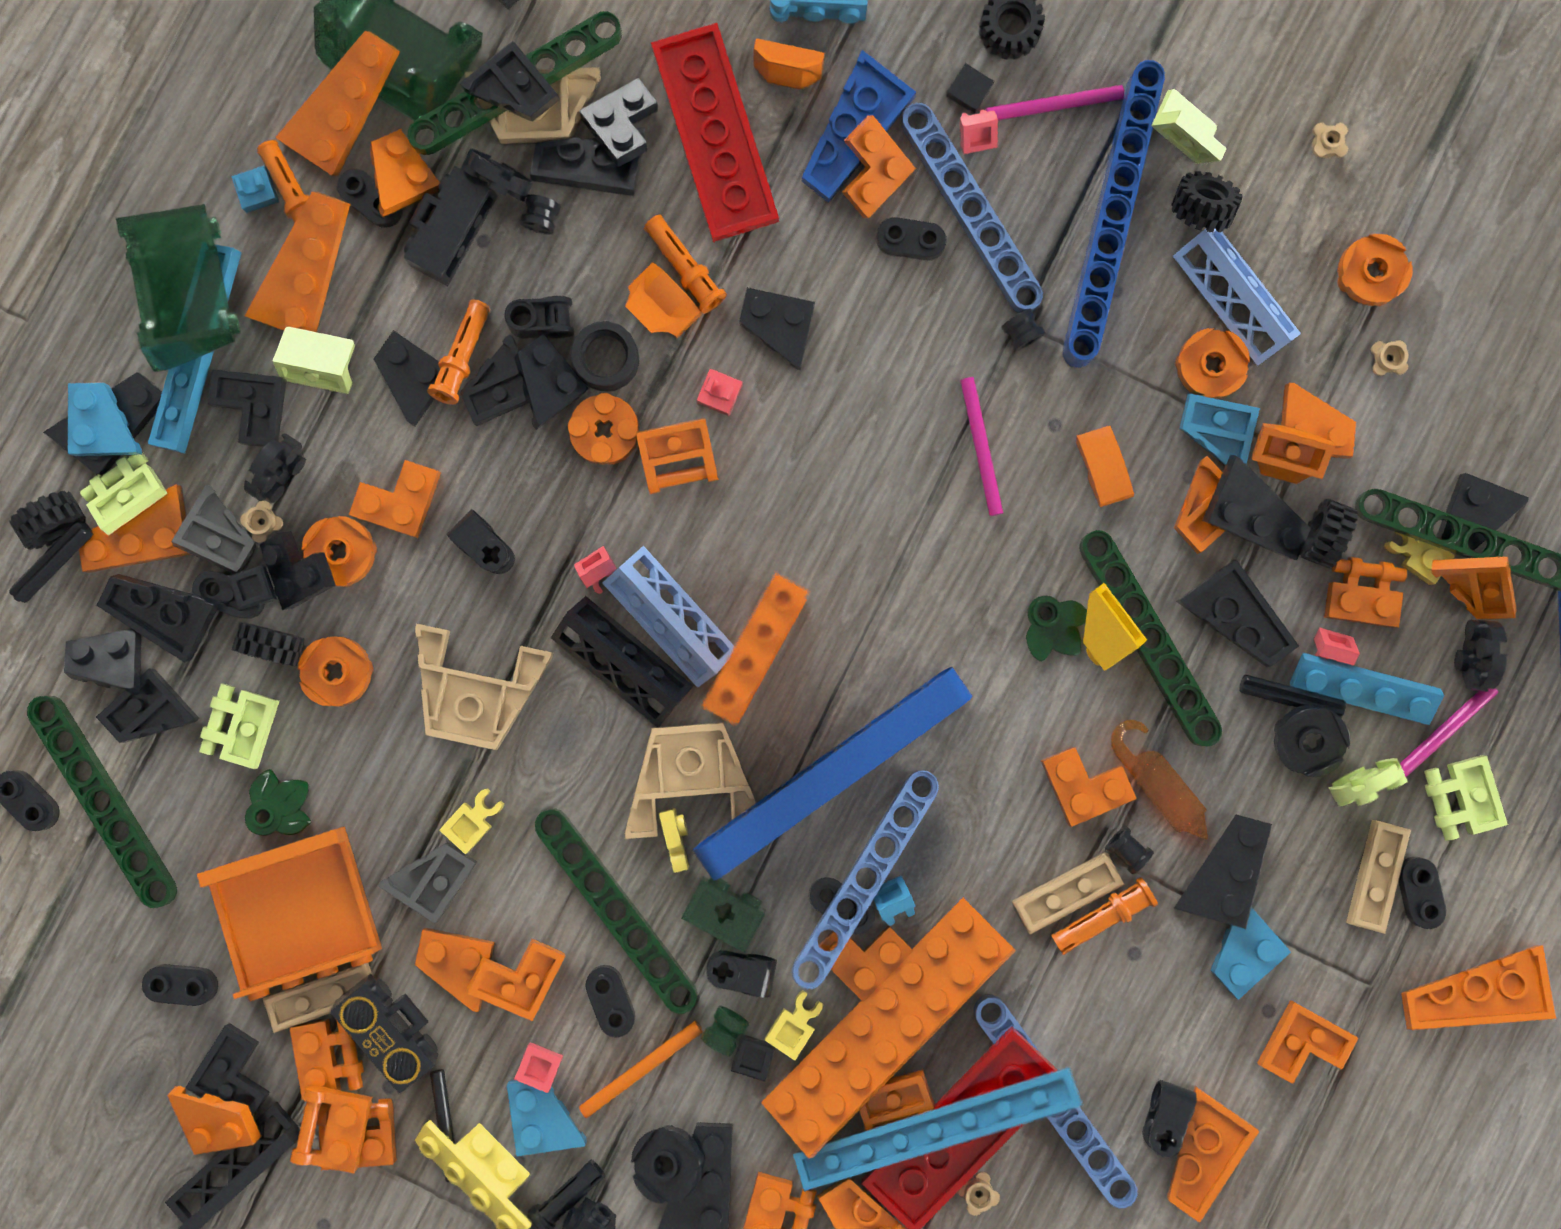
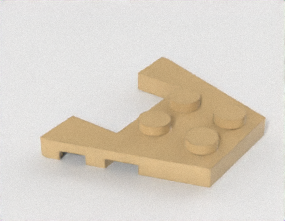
(470, 705)
(686, 763)

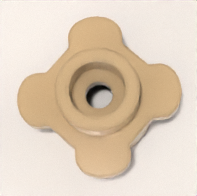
(1322, 147)
(1399, 355)
(251, 519)
(979, 1204)

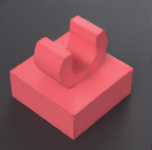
(978, 131)
(719, 392)
(594, 568)
(1336, 646)
(538, 1067)

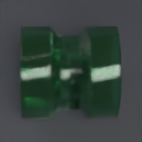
(724, 1030)

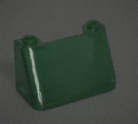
(428, 59)
(178, 285)

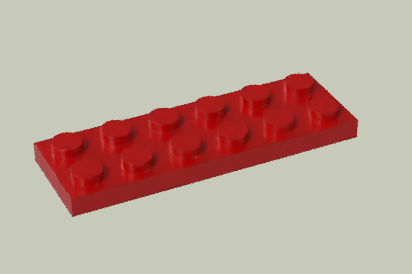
(715, 132)
(925, 1183)

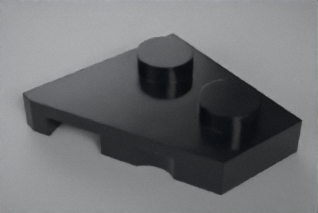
(147, 713)

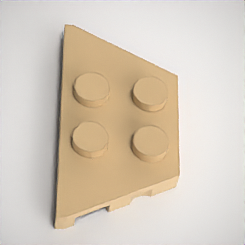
(559, 120)

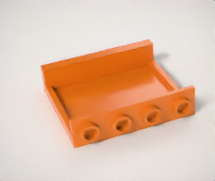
(756, 649)
(293, 913)

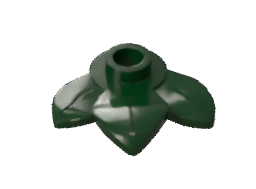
(1058, 631)
(282, 803)

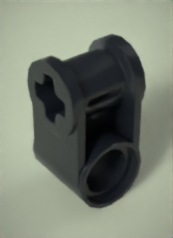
(543, 317)
(478, 540)
(750, 972)
(1170, 1113)

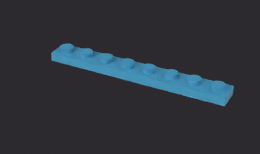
(939, 1128)

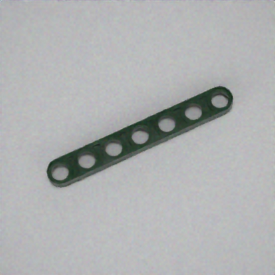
(554, 49)
(1461, 531)
(1164, 650)
(85, 793)
(619, 928)

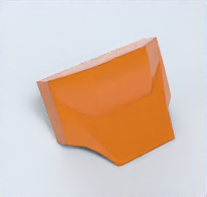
(788, 64)
(661, 302)
(1291, 453)

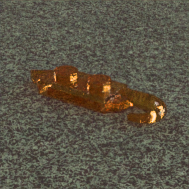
(1161, 783)

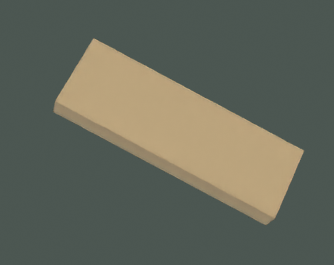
(1378, 876)
(1068, 893)
(311, 998)

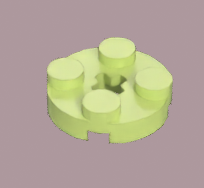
(1363, 784)

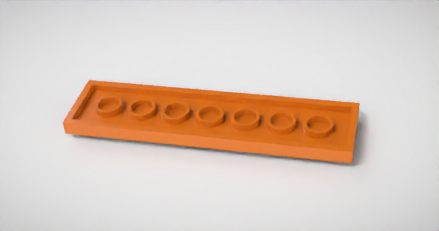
(887, 1028)

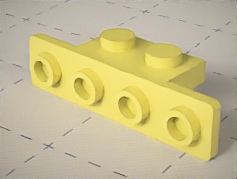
(480, 1169)

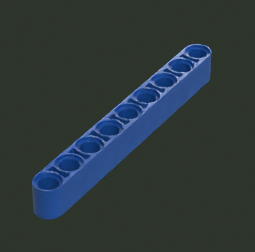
(1120, 199)
(832, 773)

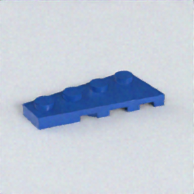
(866, 93)

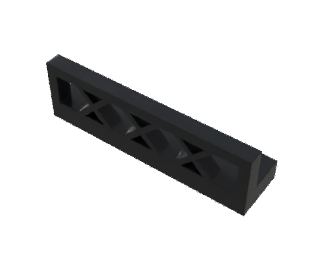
(624, 657)
(237, 1183)

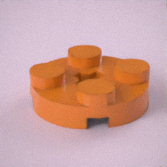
(1392, 261)
(1215, 344)
(603, 409)
(359, 547)
(314, 672)

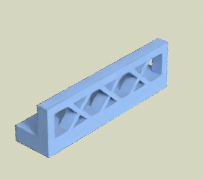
(1248, 288)
(666, 621)

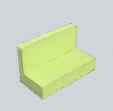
(1188, 129)
(314, 359)

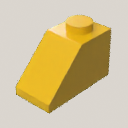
(1109, 629)

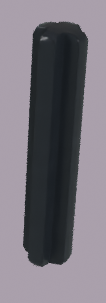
(51, 561)
(1288, 695)

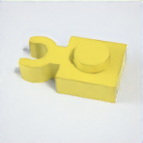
(1419, 557)
(469, 823)
(674, 828)
(791, 1030)

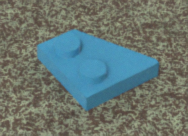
(96, 423)
(1220, 426)
(1247, 955)
(540, 1121)

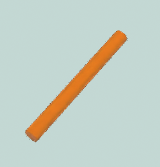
(640, 1069)

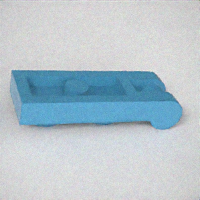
(816, 10)

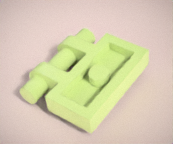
(122, 492)
(248, 728)
(1475, 793)

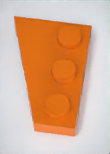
(140, 539)

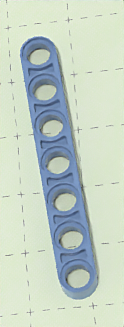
(971, 191)
(850, 888)
(1080, 1147)

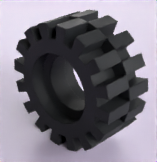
(1006, 42)
(1206, 201)
(46, 519)
(1329, 533)
(268, 644)

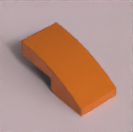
(1105, 466)

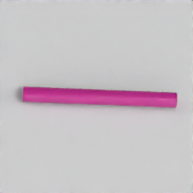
(1058, 102)
(981, 446)
(1446, 730)

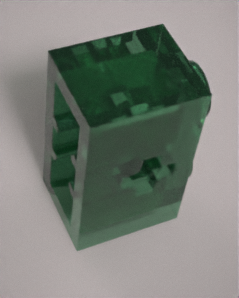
(733, 930)

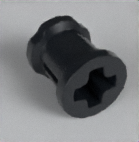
(1129, 850)

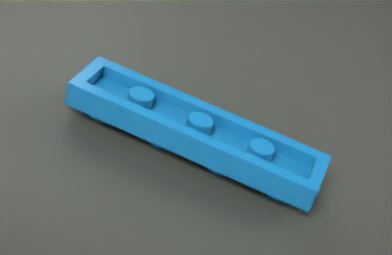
(1367, 688)

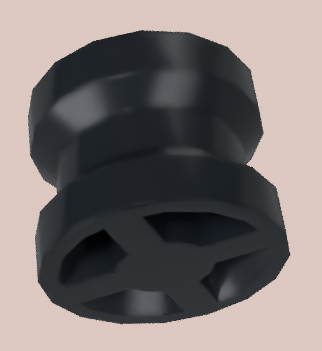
(540, 214)
(1023, 329)

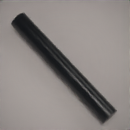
(441, 1104)

